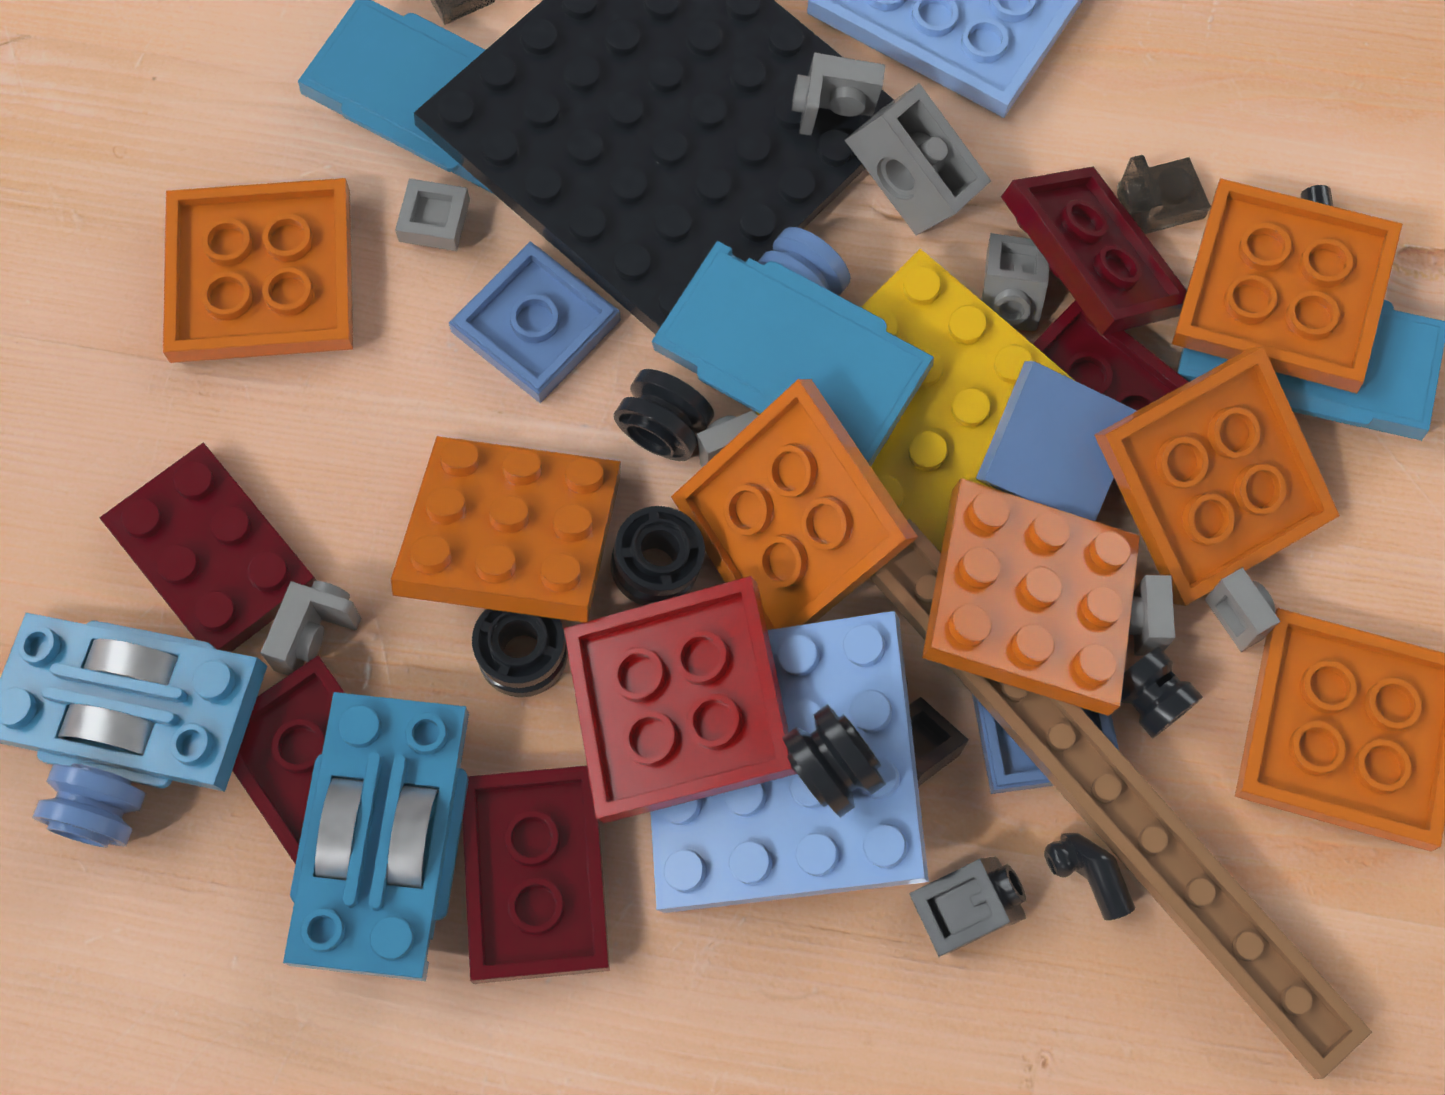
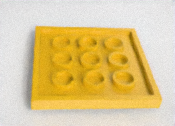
(960, 399)

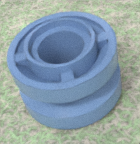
(810, 258)
(89, 805)

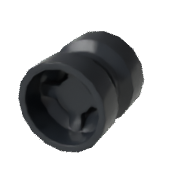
(1157, 692)

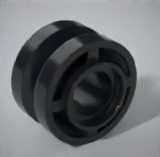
(664, 415)
(664, 530)
(522, 675)
(833, 761)

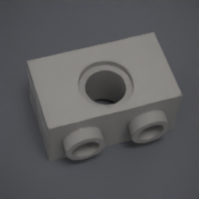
(918, 160)

